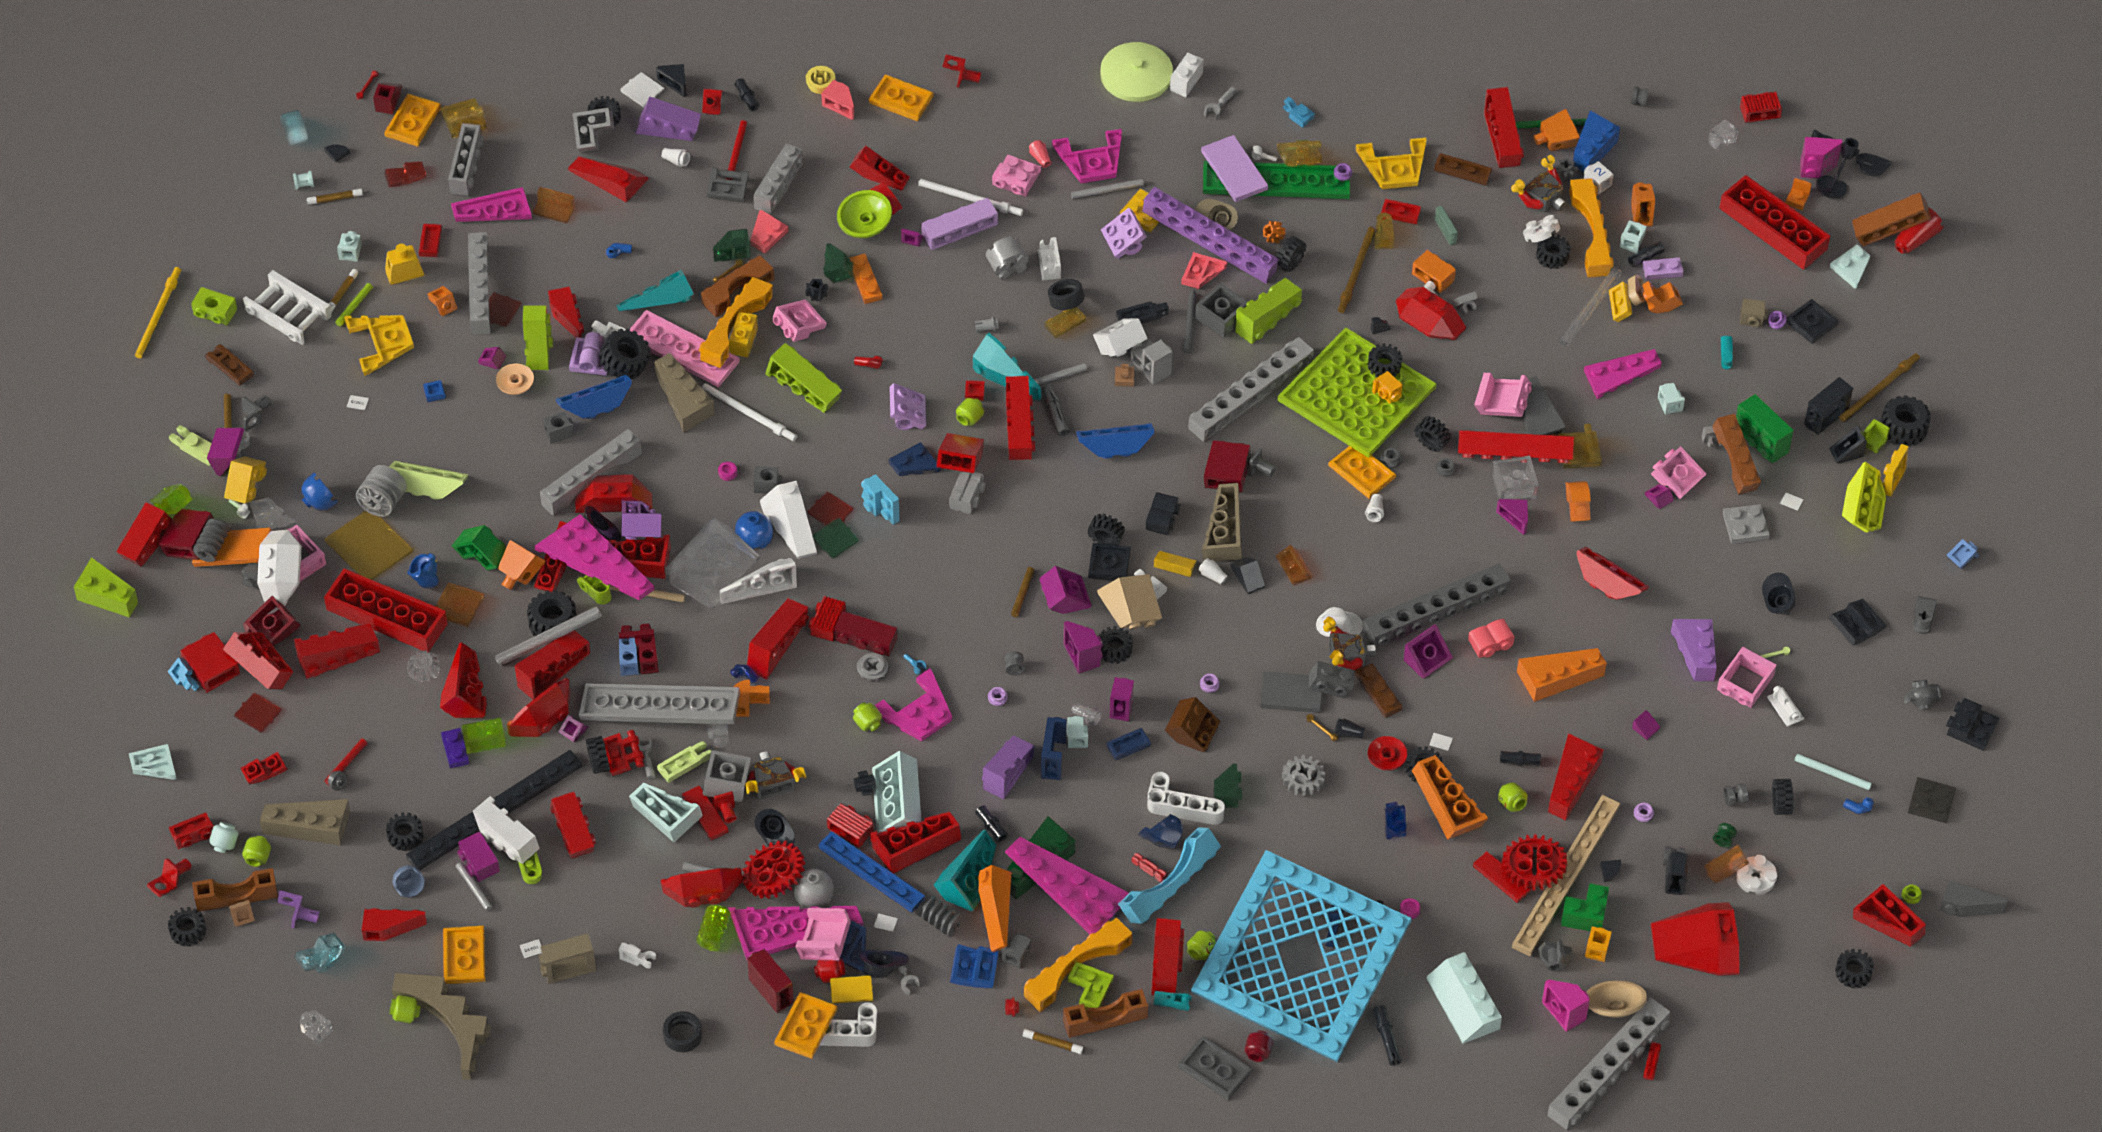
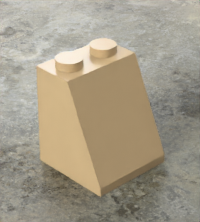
(1131, 601)

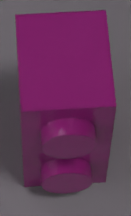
(1121, 699)
(478, 856)

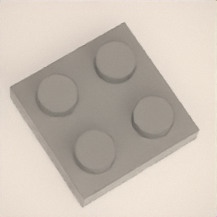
(1746, 524)

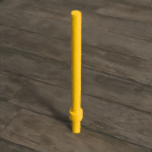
(170, 285)

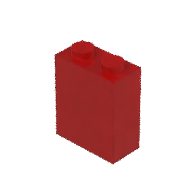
(960, 453)
(210, 662)

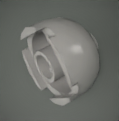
(814, 888)

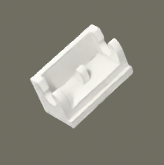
(1049, 260)

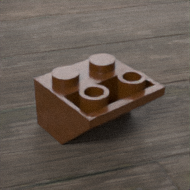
(1192, 724)

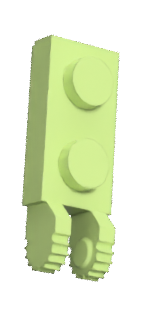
(192, 444)
(684, 761)

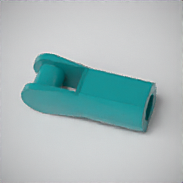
(1726, 352)
(1168, 1000)

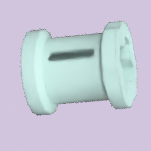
(302, 180)

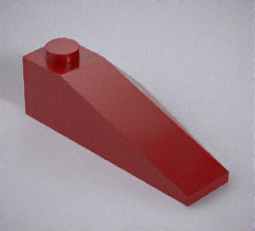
(462, 688)

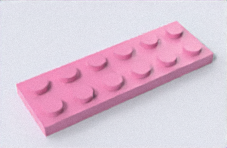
(683, 346)

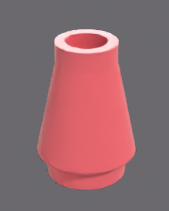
(1040, 153)

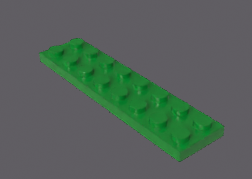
(1287, 181)

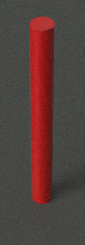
(737, 146)

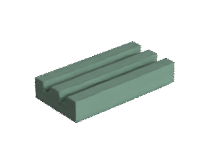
(1446, 225)

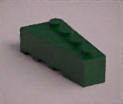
(1049, 837)

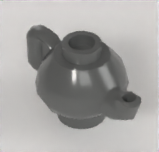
(1923, 694)

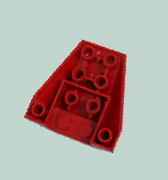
(1699, 939)

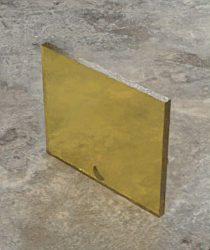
(368, 545)

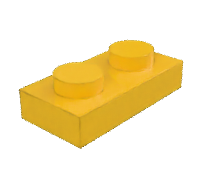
(1620, 302)

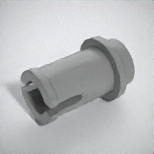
(987, 324)

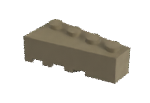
(1224, 532)
(307, 821)

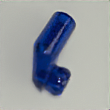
(744, 670)

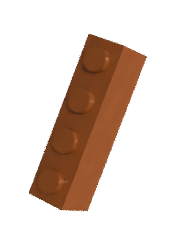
(1891, 219)

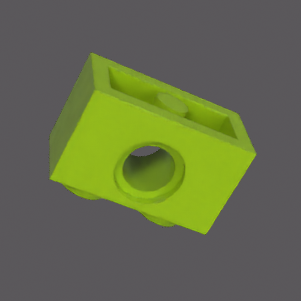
(214, 306)

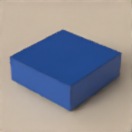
(434, 391)

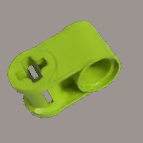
(595, 589)

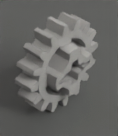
(1303, 775)

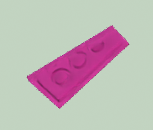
(492, 207)
(1613, 373)

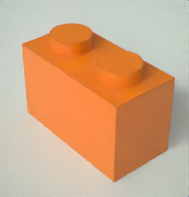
(1432, 268)

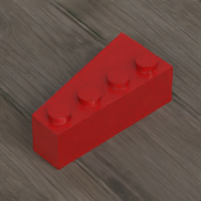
(1502, 127)
(1019, 418)
(776, 637)
(550, 663)
(1574, 773)
(915, 841)

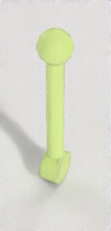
(1786, 651)

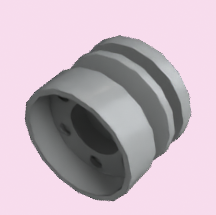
(381, 490)

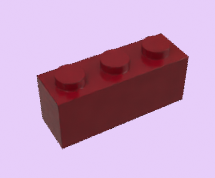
(865, 633)

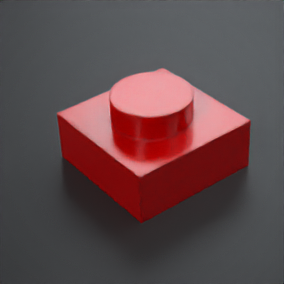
(975, 390)

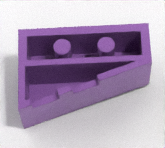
(639, 520)

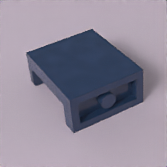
(1050, 760)

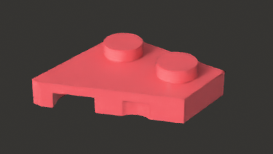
(767, 232)
(1202, 270)

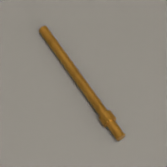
(1346, 295)
(1903, 367)

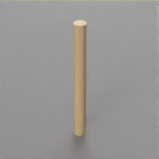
(660, 594)

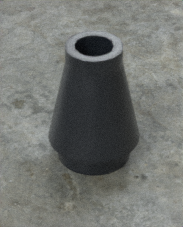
(1347, 728)

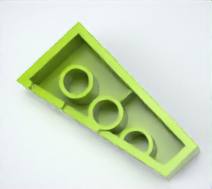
(1267, 310)
(803, 378)

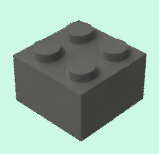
(1219, 309)

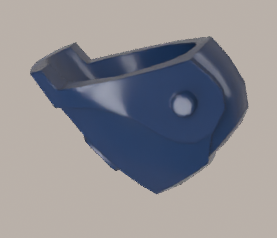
(1165, 833)

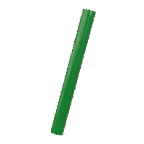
(1536, 124)

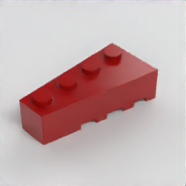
(647, 555)
(335, 649)
(1167, 955)

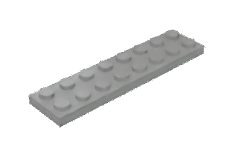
(659, 703)

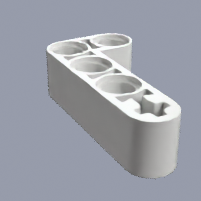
(1210, 809)
(855, 1028)

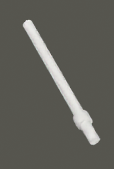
(1004, 207)
(777, 428)

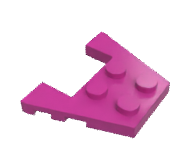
(1092, 163)
(924, 714)

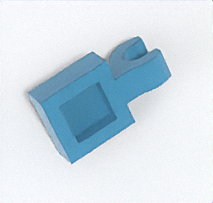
(1299, 114)
(181, 672)

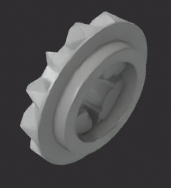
(872, 660)

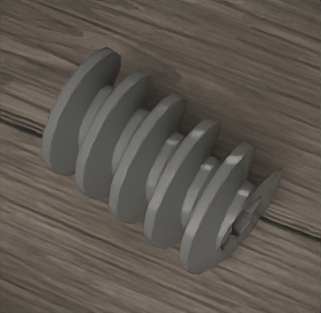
(211, 539)
(939, 916)

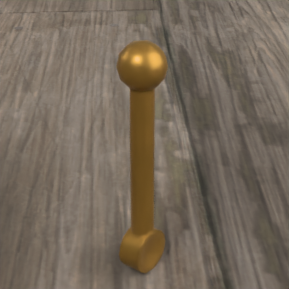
(739, 263)
(1310, 718)

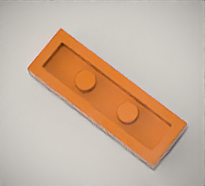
(865, 279)

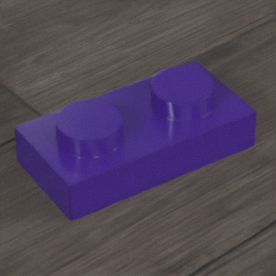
(455, 748)

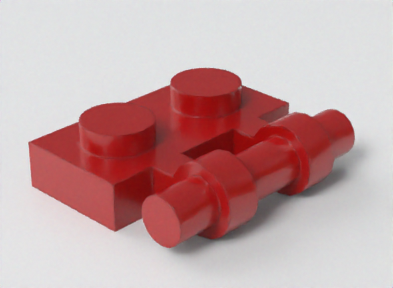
(618, 758)

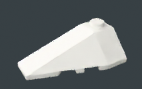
(766, 580)

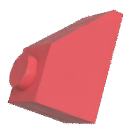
(838, 98)

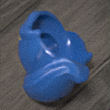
(424, 570)

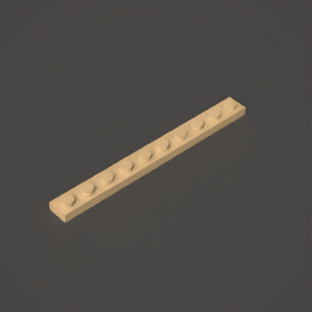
(1577, 858)

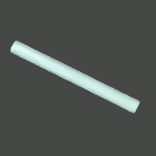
(1833, 772)

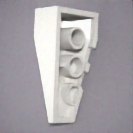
(789, 518)

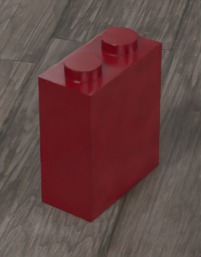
(1227, 464)
(183, 533)
(770, 980)

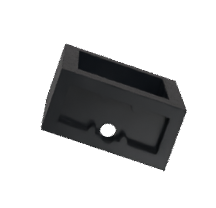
(1828, 405)

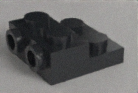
(1971, 724)

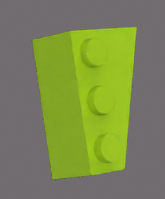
(537, 336)
(105, 590)

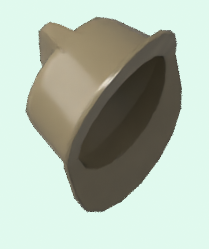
(1218, 212)

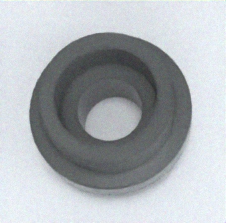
(1445, 463)
(337, 780)

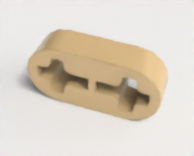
(1636, 290)

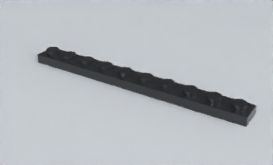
(509, 800)

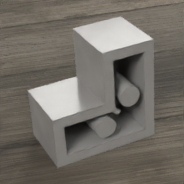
(588, 124)
(1153, 360)

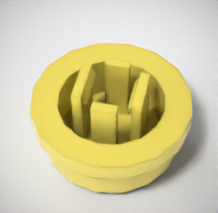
(819, 78)

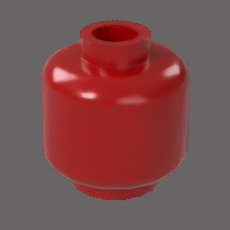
(829, 969)

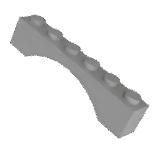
(478, 283)
(564, 489)

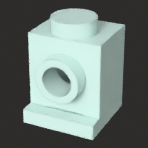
(1633, 236)
(349, 242)
(1670, 398)
(1077, 732)

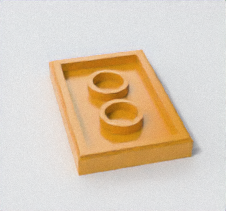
(901, 97)
(412, 120)
(1363, 473)
(464, 954)
(806, 1025)

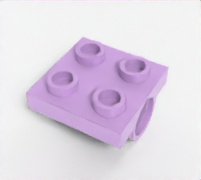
(1124, 234)
(586, 355)
(907, 407)

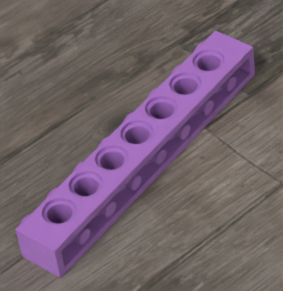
(1210, 235)

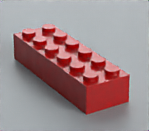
(1774, 222)
(386, 610)

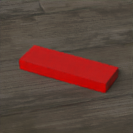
(711, 820)
(1493, 871)

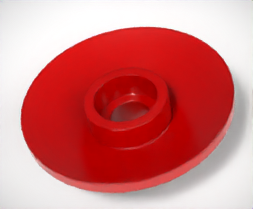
(1389, 747)

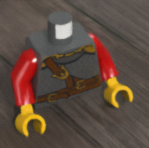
(1543, 190)
(1345, 648)
(772, 776)

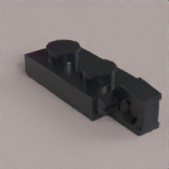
(1145, 312)

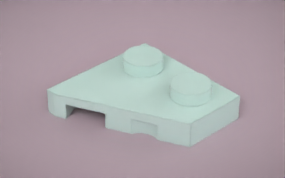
(1851, 265)
(153, 762)

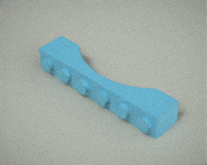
(1196, 851)

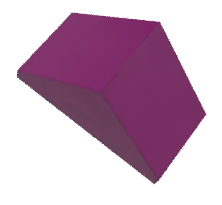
(1514, 512)

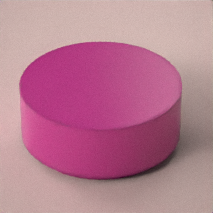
(727, 471)
(1410, 908)

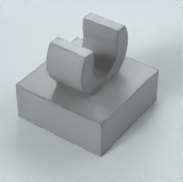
(1464, 300)
(1708, 436)

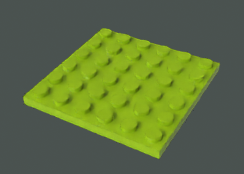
(1340, 399)

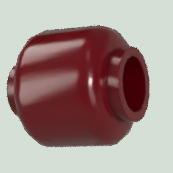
(1258, 1046)

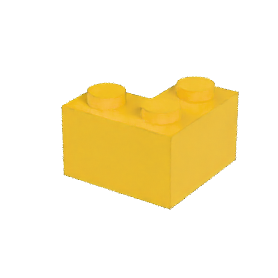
(242, 479)

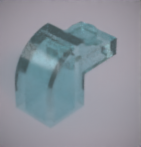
(293, 127)
(323, 954)

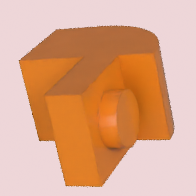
(1661, 299)
(1578, 497)
(751, 695)

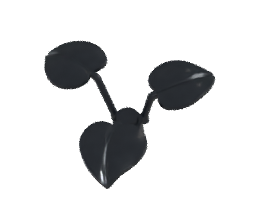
(1869, 164)

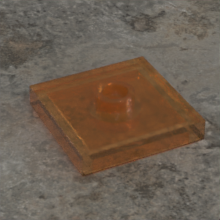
(460, 603)

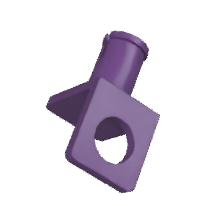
(300, 912)

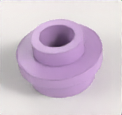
(1212, 679)
(997, 692)
(1646, 808)

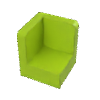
(1876, 435)

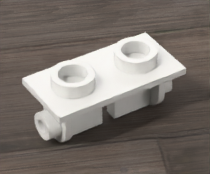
(1785, 706)

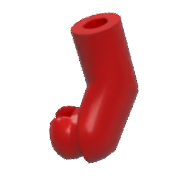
(875, 362)

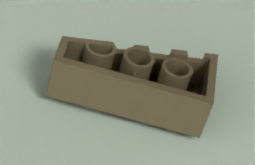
(684, 394)

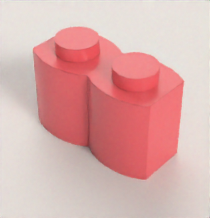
(1491, 638)

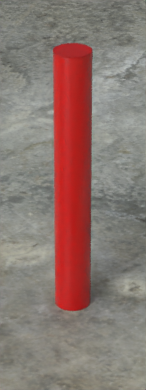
(349, 757)

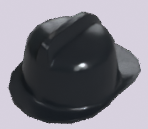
(601, 523)
(1778, 593)
(773, 827)
(882, 963)

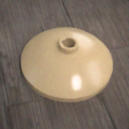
(1616, 998)

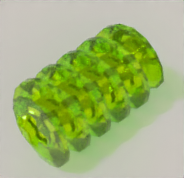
(712, 927)

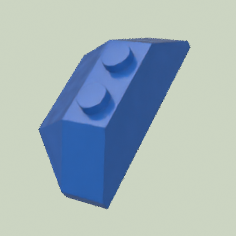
(597, 398)
(1116, 440)

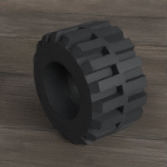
(629, 343)
(1907, 409)
(549, 604)

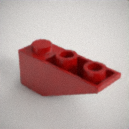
(878, 169)
(563, 310)
(386, 924)

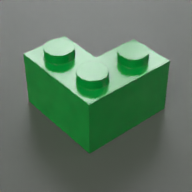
(482, 545)
(1586, 913)

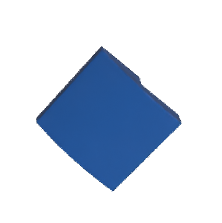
(974, 967)

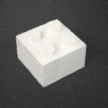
(1120, 337)

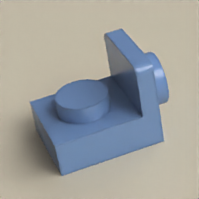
(1963, 553)

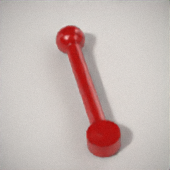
(359, 95)

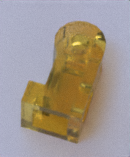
(1385, 234)

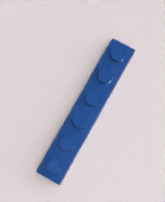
(871, 872)

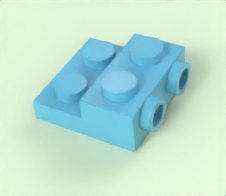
(880, 499)

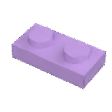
(1662, 268)

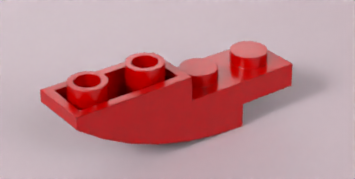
(551, 571)

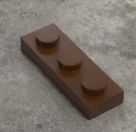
(1463, 169)
(1378, 690)

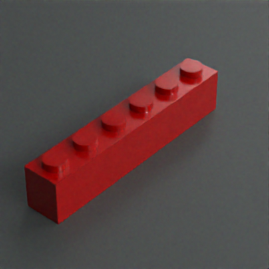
(1517, 445)

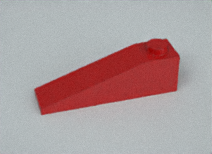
(612, 178)

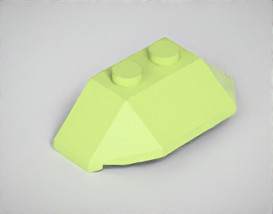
(428, 480)

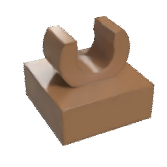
(1124, 375)
(241, 913)

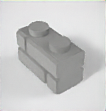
(966, 492)

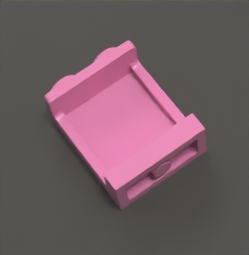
(1502, 396)
(824, 934)

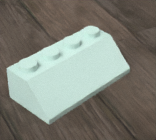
(896, 792)
(1464, 998)

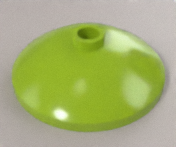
(861, 207)

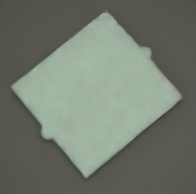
(835, 538)

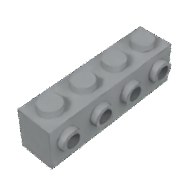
(465, 159)
(778, 178)

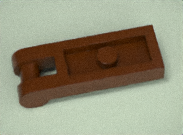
(229, 364)

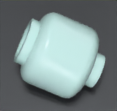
(223, 837)

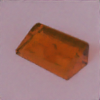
(1294, 565)

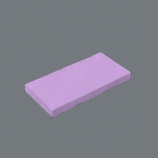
(1234, 168)

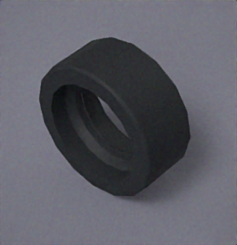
(1068, 301)
(685, 1018)

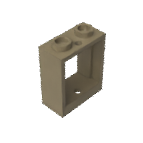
(567, 958)

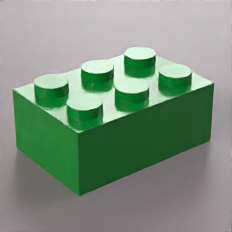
(1764, 428)

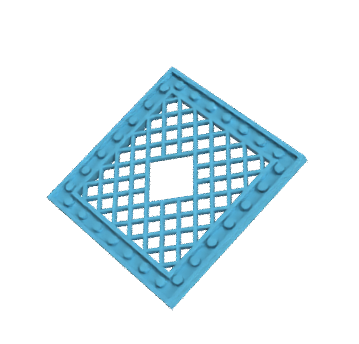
(1327, 1044)

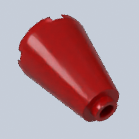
(1917, 235)

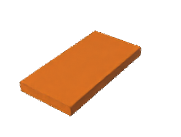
(238, 548)

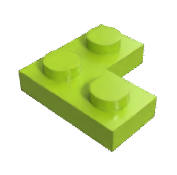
(1094, 981)

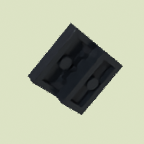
(1857, 622)

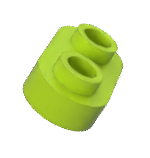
(531, 867)

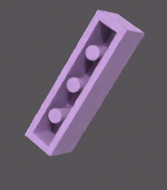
(959, 223)

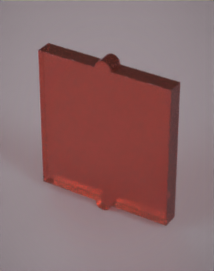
(502, 309)
(829, 509)
(257, 712)

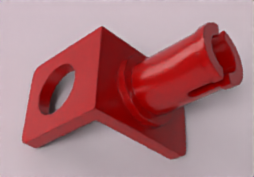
(964, 73)
(712, 101)
(725, 804)
(169, 876)

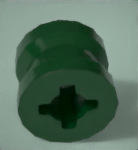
(1724, 835)

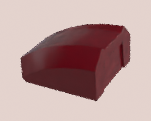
(273, 621)

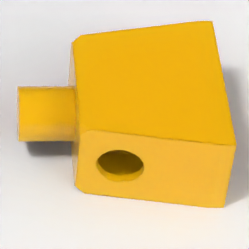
(402, 264)

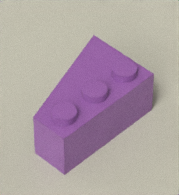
(667, 120)
(1697, 645)
(1007, 766)

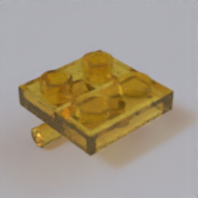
(463, 112)
(1300, 152)
(1586, 449)

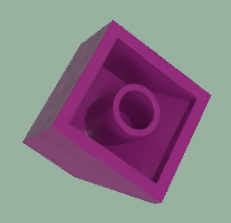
(1064, 591)
(1082, 646)

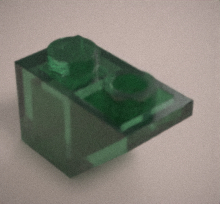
(732, 246)
(837, 264)
(1227, 788)

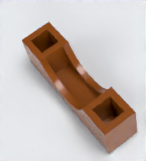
(717, 297)
(1743, 468)
(214, 895)
(1127, 1009)

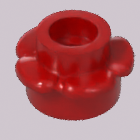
(1011, 1007)

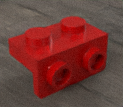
(191, 830)

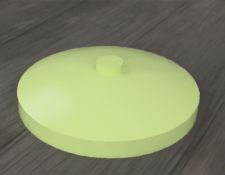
(1136, 71)

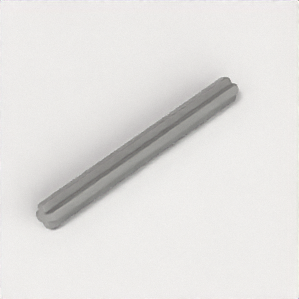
(548, 636)

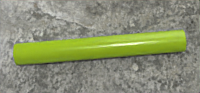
(354, 304)

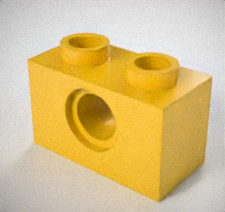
(743, 334)

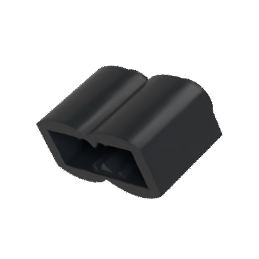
(1162, 513)
(1676, 873)

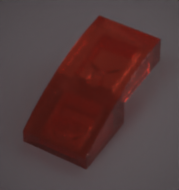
(408, 174)

